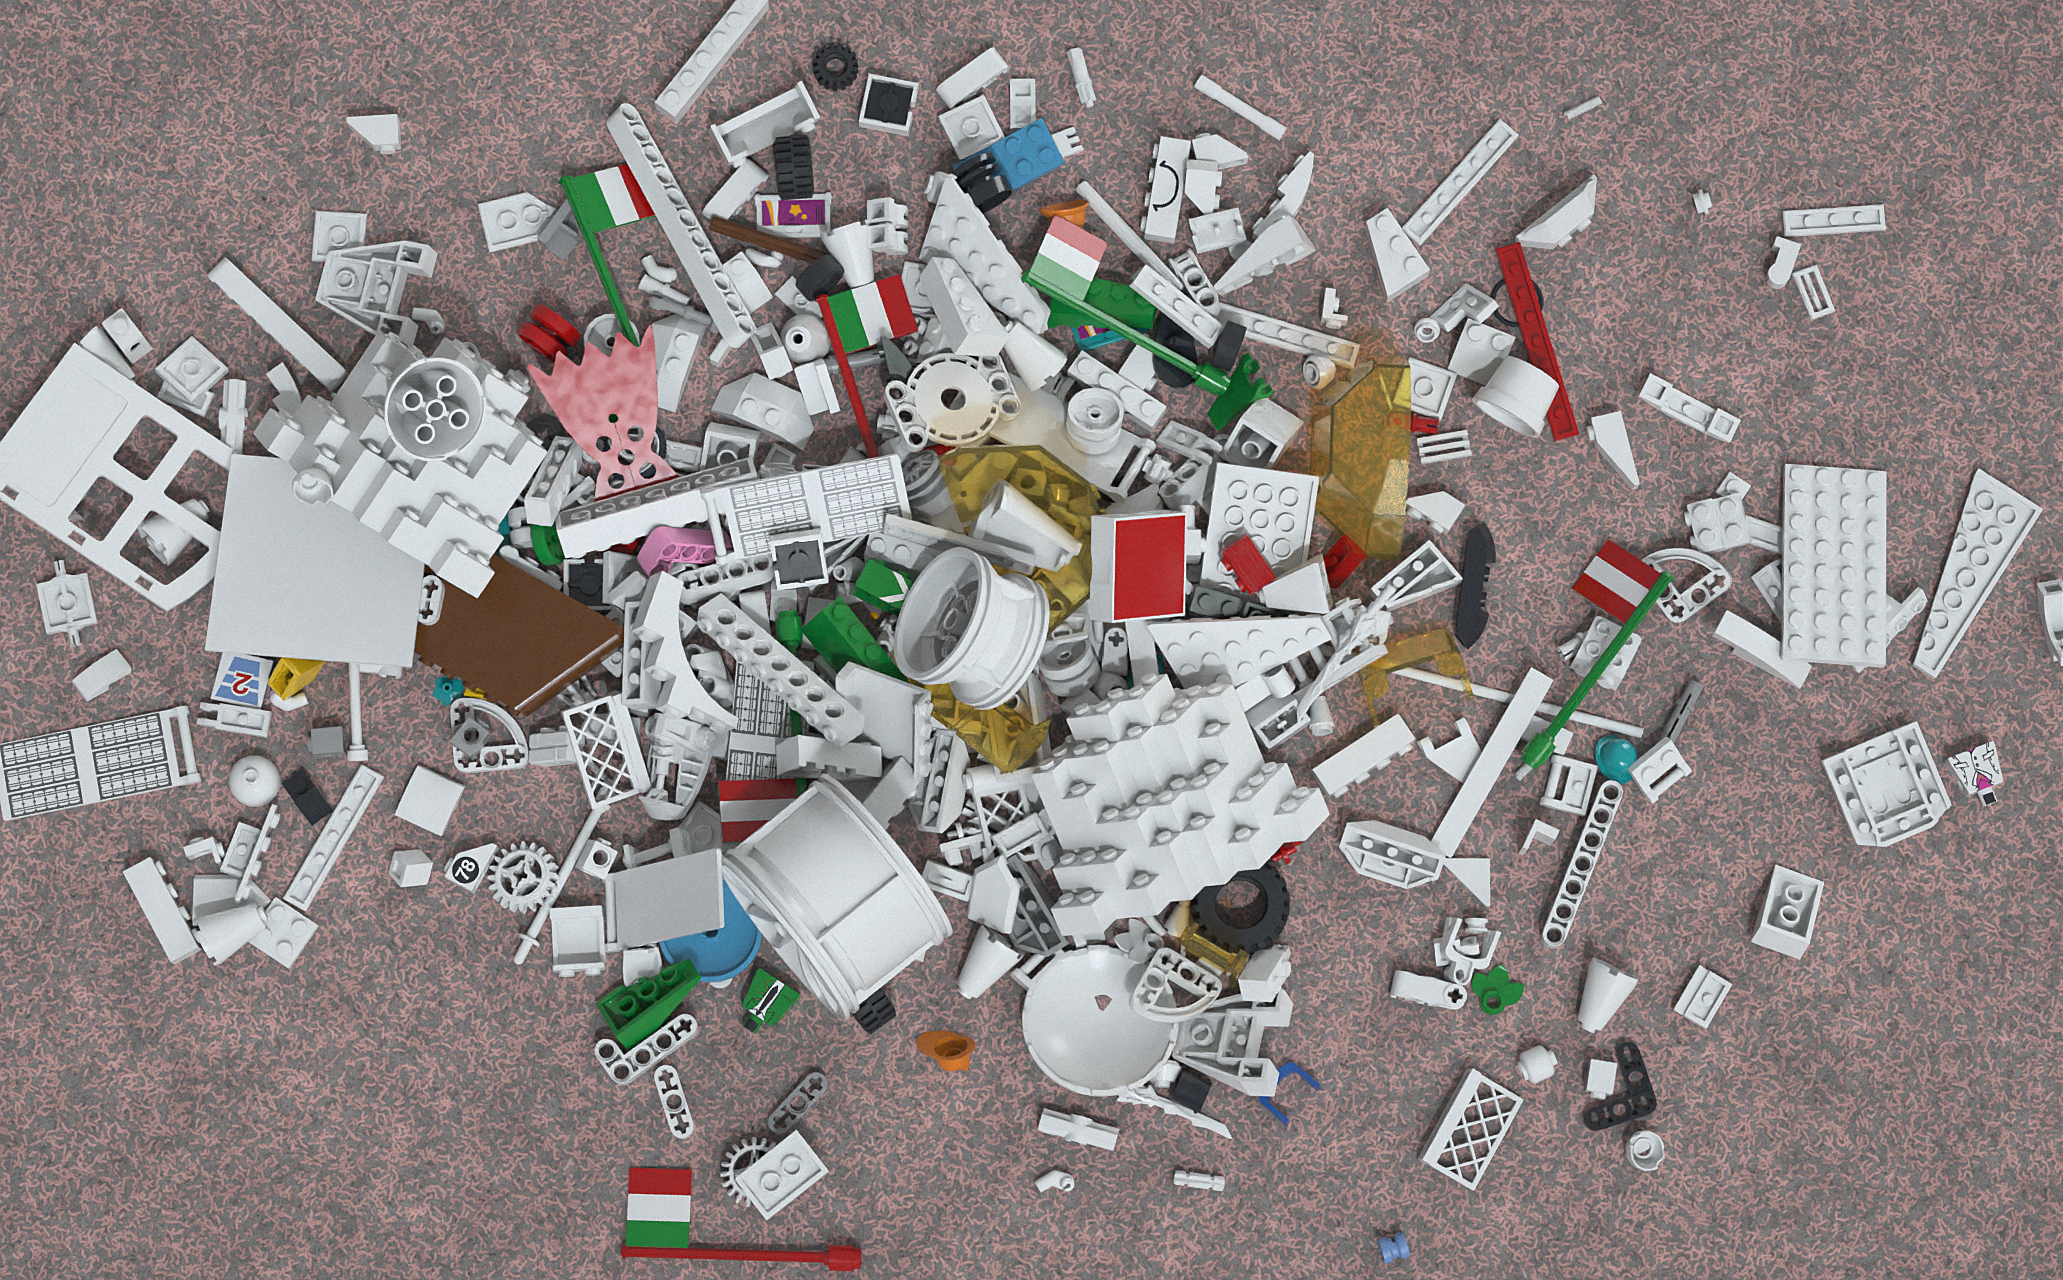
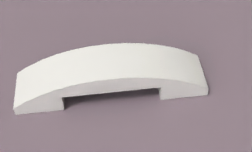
(1688, 410)

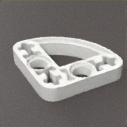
(1685, 599)
(506, 719)
(1165, 972)

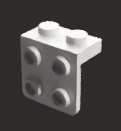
(1595, 643)

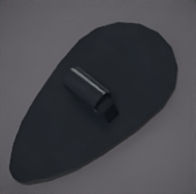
(1179, 341)

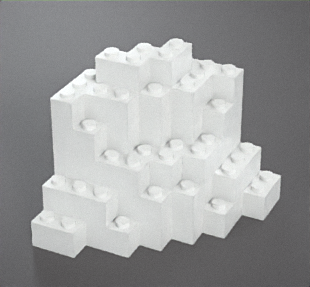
(430, 509)
(1162, 800)

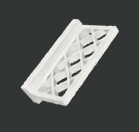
(624, 737)
(1451, 1116)

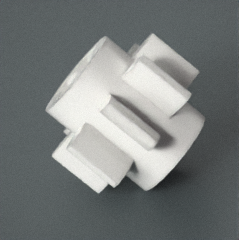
(887, 426)
(1157, 469)

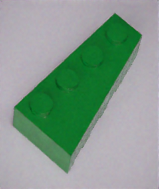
(1110, 298)

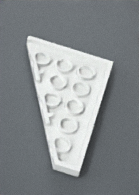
(963, 233)
(1235, 648)

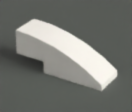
(289, 397)

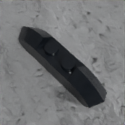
(1479, 552)

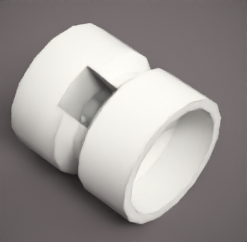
(519, 535)

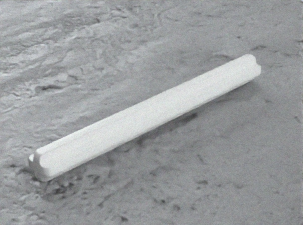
(1126, 234)

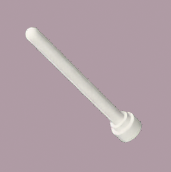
(356, 750)

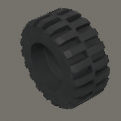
(1254, 937)

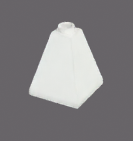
(1300, 588)

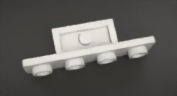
(1900, 614)
(245, 851)

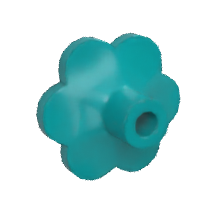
(448, 696)

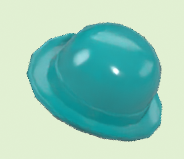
(1614, 758)

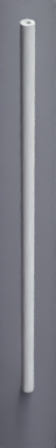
(1506, 697)

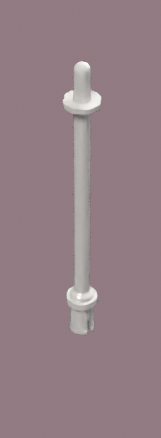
(529, 938)

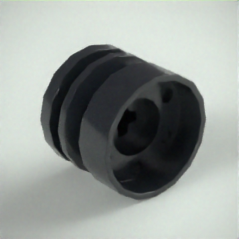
(978, 180)

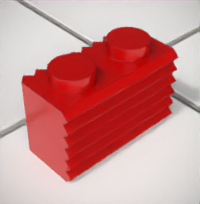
(1247, 565)

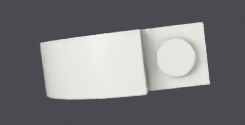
(2051, 613)

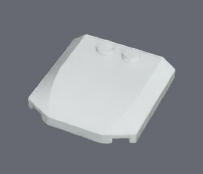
(1887, 787)

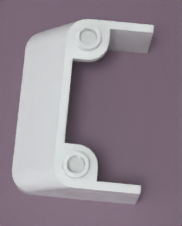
(764, 123)

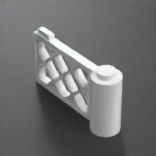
(983, 783)

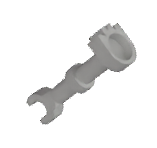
(661, 302)

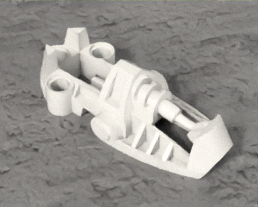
(683, 742)

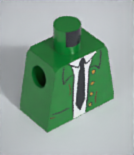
(767, 1001)

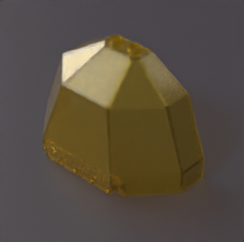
(1364, 455)
(1047, 484)

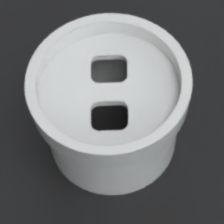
(1518, 396)

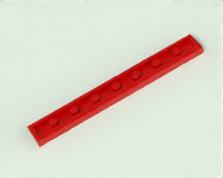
(1535, 335)

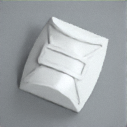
(640, 963)

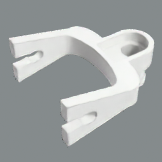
(1462, 967)

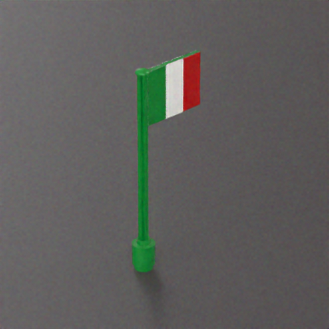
(603, 203)
(1065, 271)

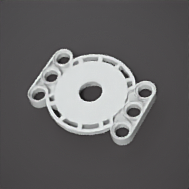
(936, 421)

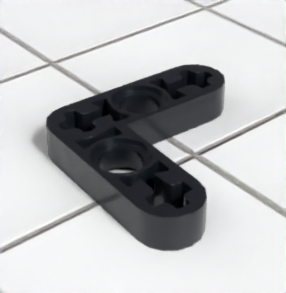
(1635, 1093)

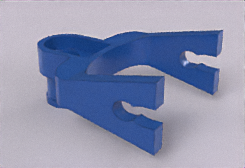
(1284, 1071)

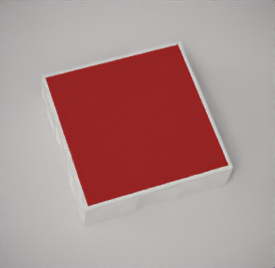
(1138, 566)

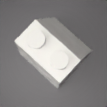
(1261, 436)

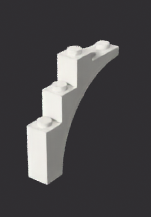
(667, 662)

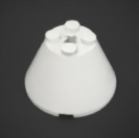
(434, 409)

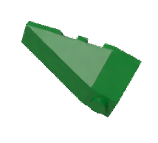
(642, 1007)

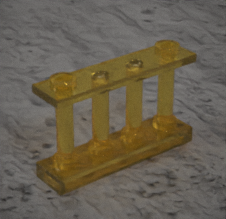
(1230, 964)

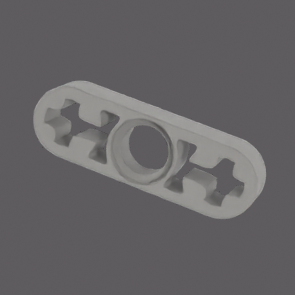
(787, 1102)

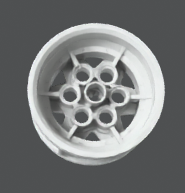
(971, 628)

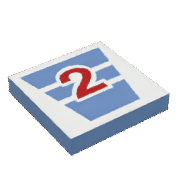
(242, 680)

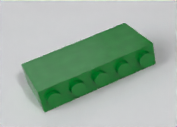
(843, 638)

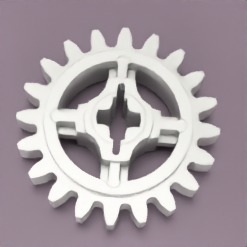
(527, 858)

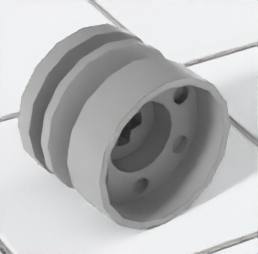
(925, 484)

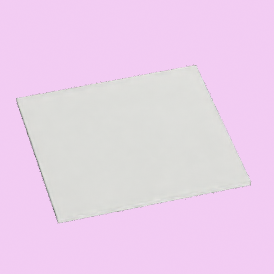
(307, 577)

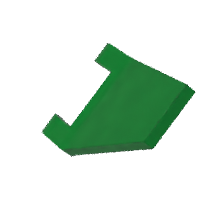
(1239, 394)

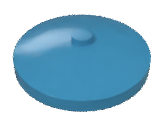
(722, 951)

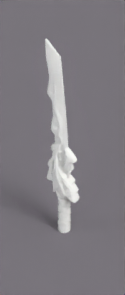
(1347, 642)
(1147, 1095)

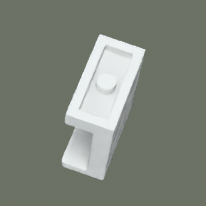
(578, 940)

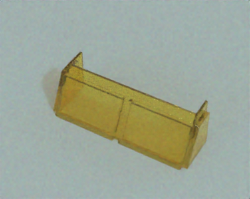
(995, 733)

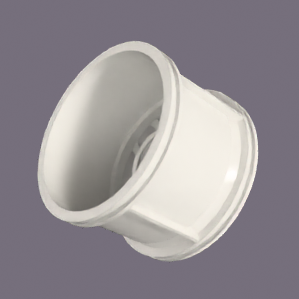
(834, 896)

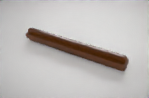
(765, 240)

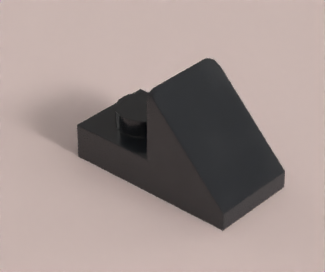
(307, 797)

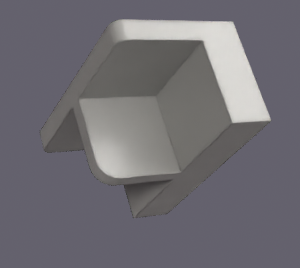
(561, 232)

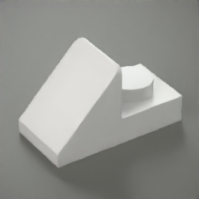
(781, 600)

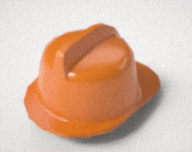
(948, 1048)

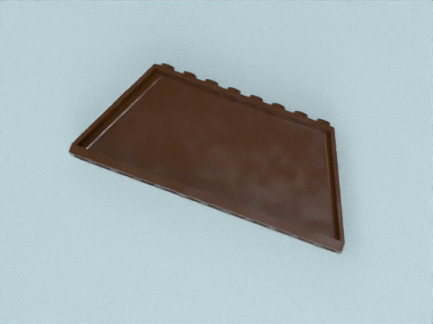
(515, 639)

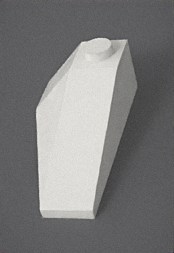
(1277, 245)

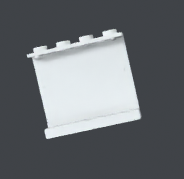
(894, 715)

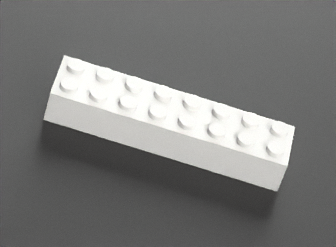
(643, 510)

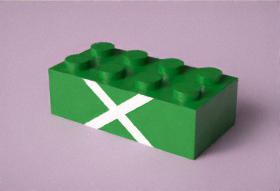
(882, 586)

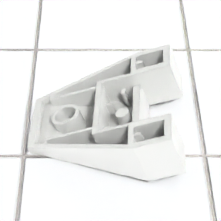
(369, 284)
(1228, 1040)

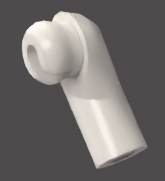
(661, 274)
(432, 319)
(1057, 1179)

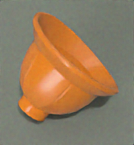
(1071, 211)

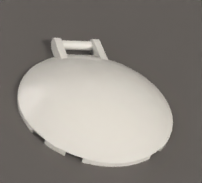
(1078, 1042)

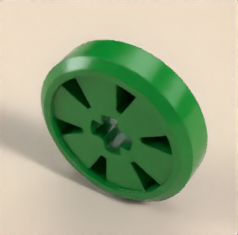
(546, 544)

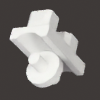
(581, 495)
(952, 849)

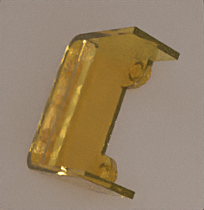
(1430, 646)

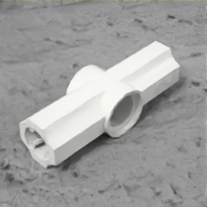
(233, 414)
(1078, 1129)

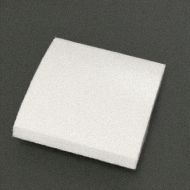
(429, 800)

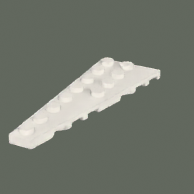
(1983, 545)

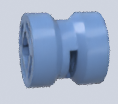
(1393, 1247)

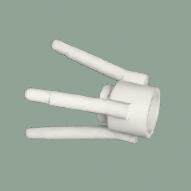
(581, 696)

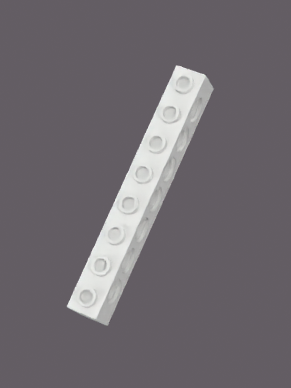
(780, 670)

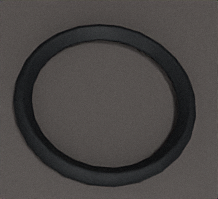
(1496, 313)

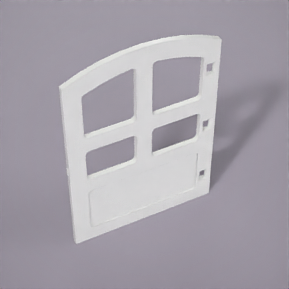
(71, 440)

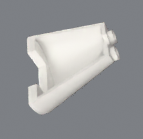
(1019, 524)

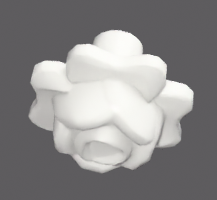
(519, 377)

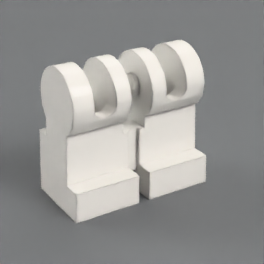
(886, 218)

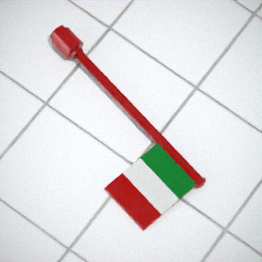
(857, 322)
(661, 1226)

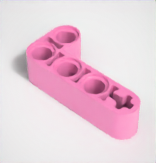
(675, 544)

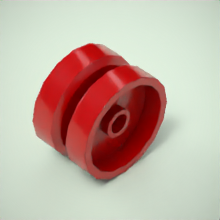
(548, 333)

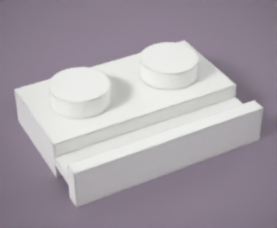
(1702, 997)

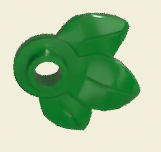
(1497, 986)

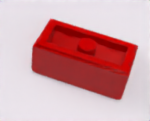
(1342, 560)

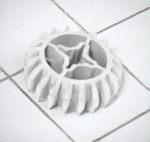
(732, 1173)

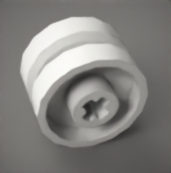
(603, 331)
(1094, 420)
(1069, 667)

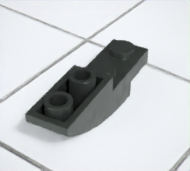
(897, 366)
(1226, 605)

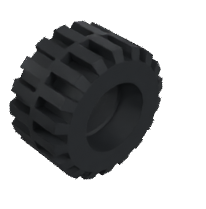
(794, 167)
(875, 1012)

